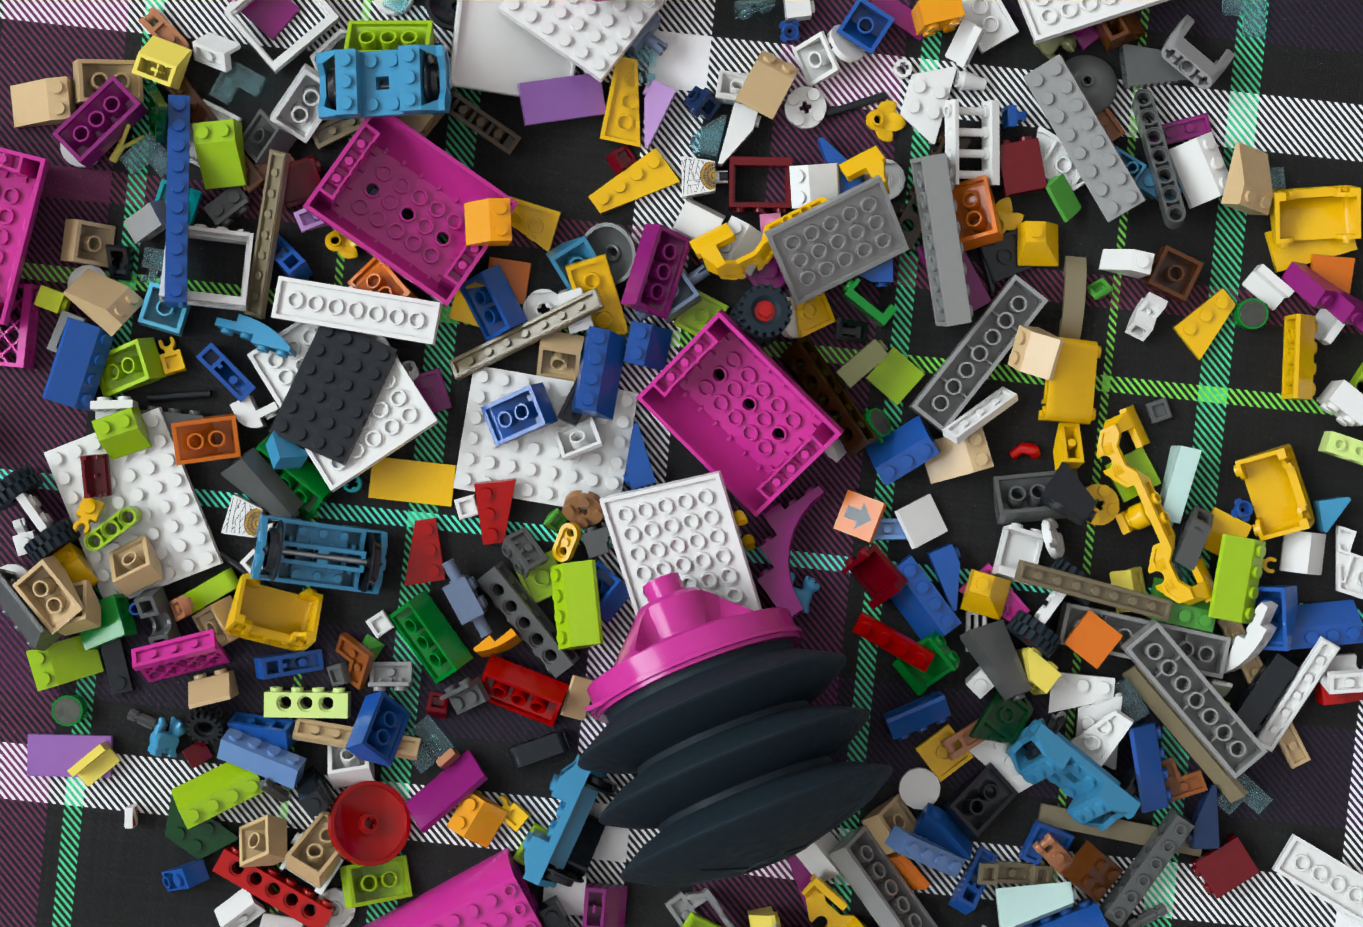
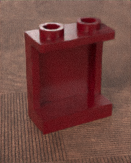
(1021, 166)
(301, 180)
(875, 573)
(1224, 867)

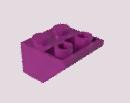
(604, 905)

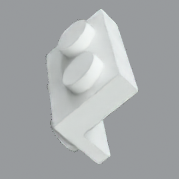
(105, 406)

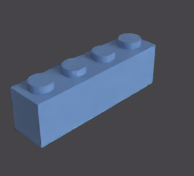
(261, 758)
(924, 851)

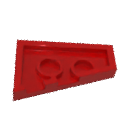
(494, 506)
(425, 554)

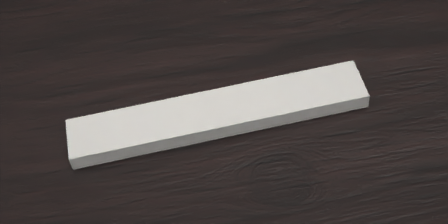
(1297, 693)

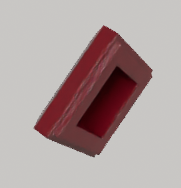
(621, 159)
(436, 707)
(197, 754)

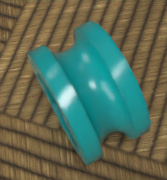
(354, 489)

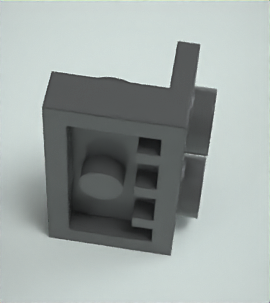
(228, 206)
(523, 552)
(467, 695)

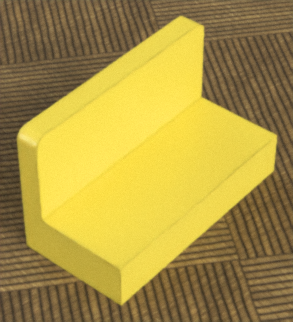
(1128, 579)
(95, 764)

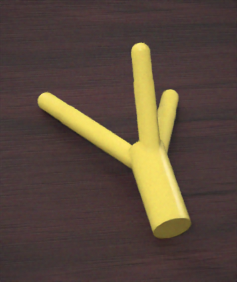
(121, 146)

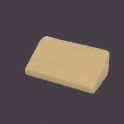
(577, 698)

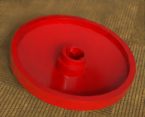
(369, 823)

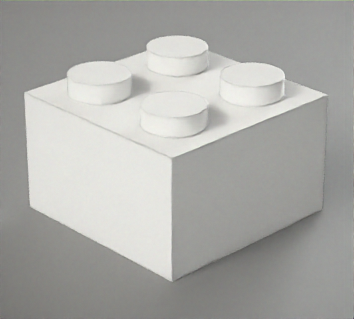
(1344, 402)

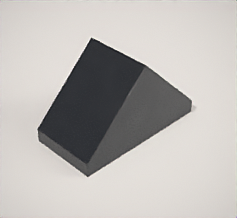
(120, 261)
(850, 331)

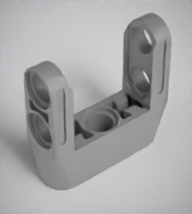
(1180, 53)

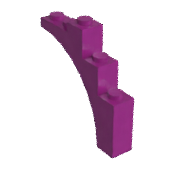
(1324, 294)
(784, 523)

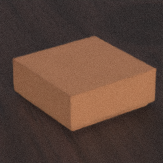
(448, 758)

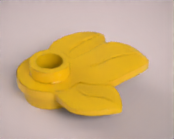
(888, 120)
(1007, 218)
(344, 247)

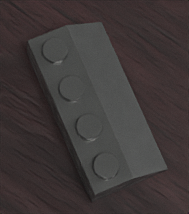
(1019, 497)
(25, 619)

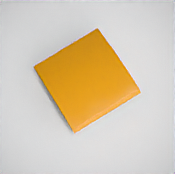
(504, 643)

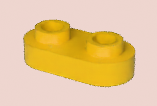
(566, 540)

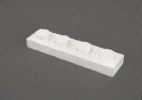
(980, 415)

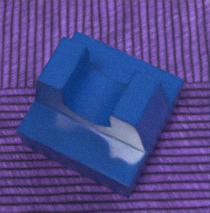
(1011, 117)

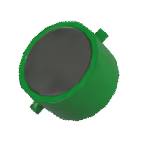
(1250, 314)
(878, 422)
(69, 709)

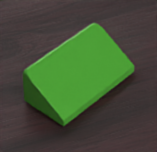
(1063, 197)

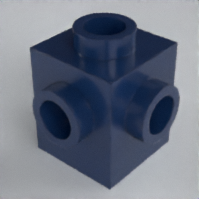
(702, 103)

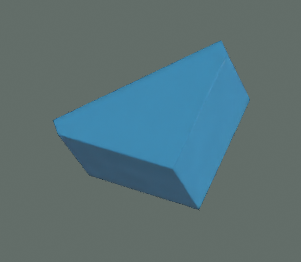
(285, 453)
(1328, 511)

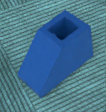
(185, 875)

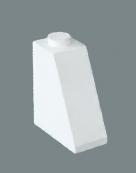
(1127, 262)

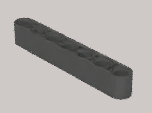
(1158, 149)

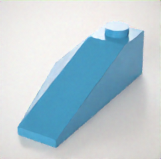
(569, 253)

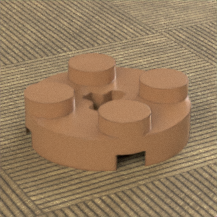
(575, 514)

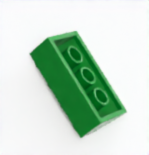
(303, 481)
(430, 637)

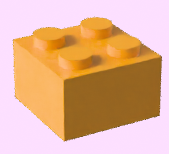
(936, 15)

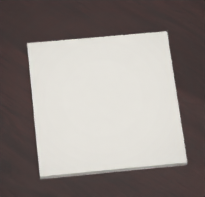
(497, 53)

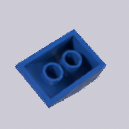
(519, 413)
(1284, 616)

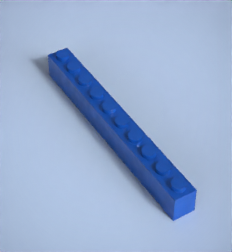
(177, 201)

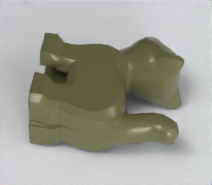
(1050, 46)

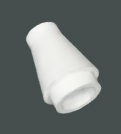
(968, 81)

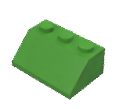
(1190, 616)

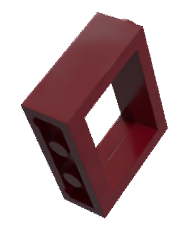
(759, 162)

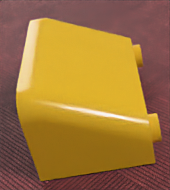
(1316, 214)
(1072, 389)
(1276, 492)
(274, 615)

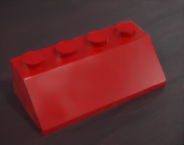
(523, 690)

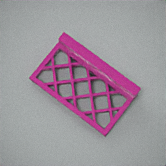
(27, 330)
(169, 652)

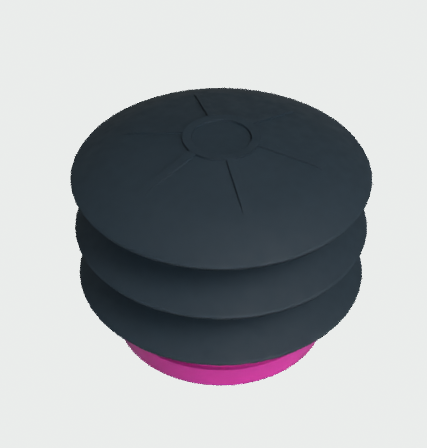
(722, 738)

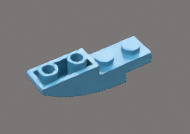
(1142, 175)
(258, 333)

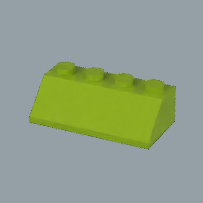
(388, 34)
(1237, 579)
(576, 605)
(215, 793)

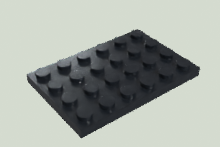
(334, 392)

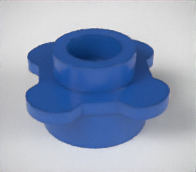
(793, 35)
(1246, 506)

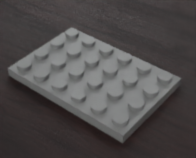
(837, 240)

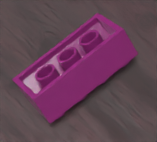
(100, 122)
(656, 271)

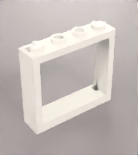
(297, 48)
(212, 300)

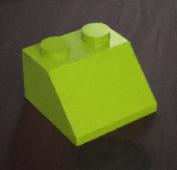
(122, 433)

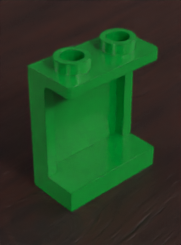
(865, 307)
(115, 623)
(942, 664)

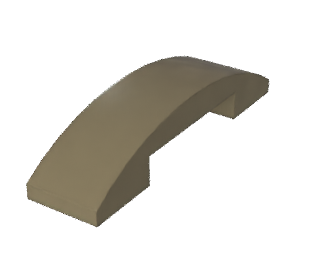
(1073, 297)
(1013, 873)

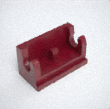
(96, 475)

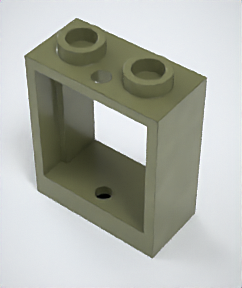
(861, 363)

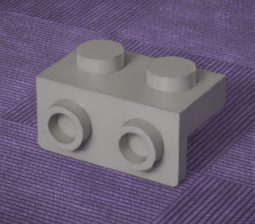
(391, 675)

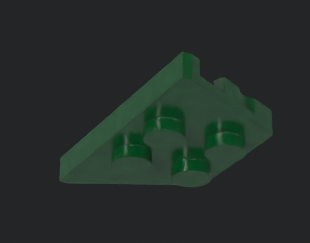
(157, 113)
(1002, 720)
(200, 839)

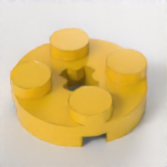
(1110, 503)

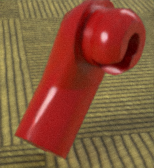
(1025, 448)

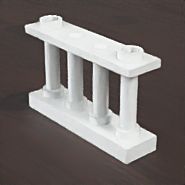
(990, 137)

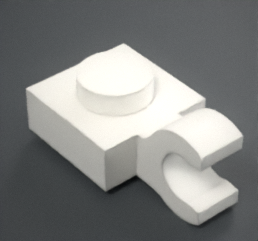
(23, 536)

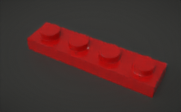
(893, 642)

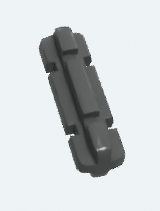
(143, 719)
(274, 790)
(1148, 916)

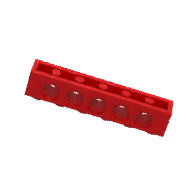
(245, 879)

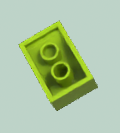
(220, 153)
(131, 367)
(63, 663)
(375, 883)

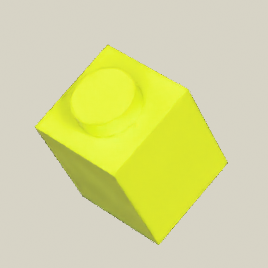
(52, 300)

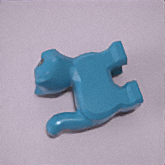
(805, 595)
(166, 741)

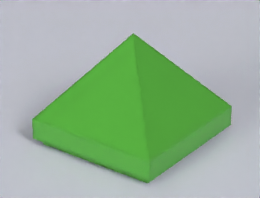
(1099, 289)
(555, 520)
(373, 645)

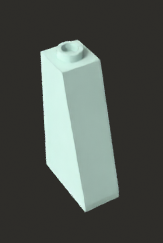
(1178, 480)
(1030, 903)

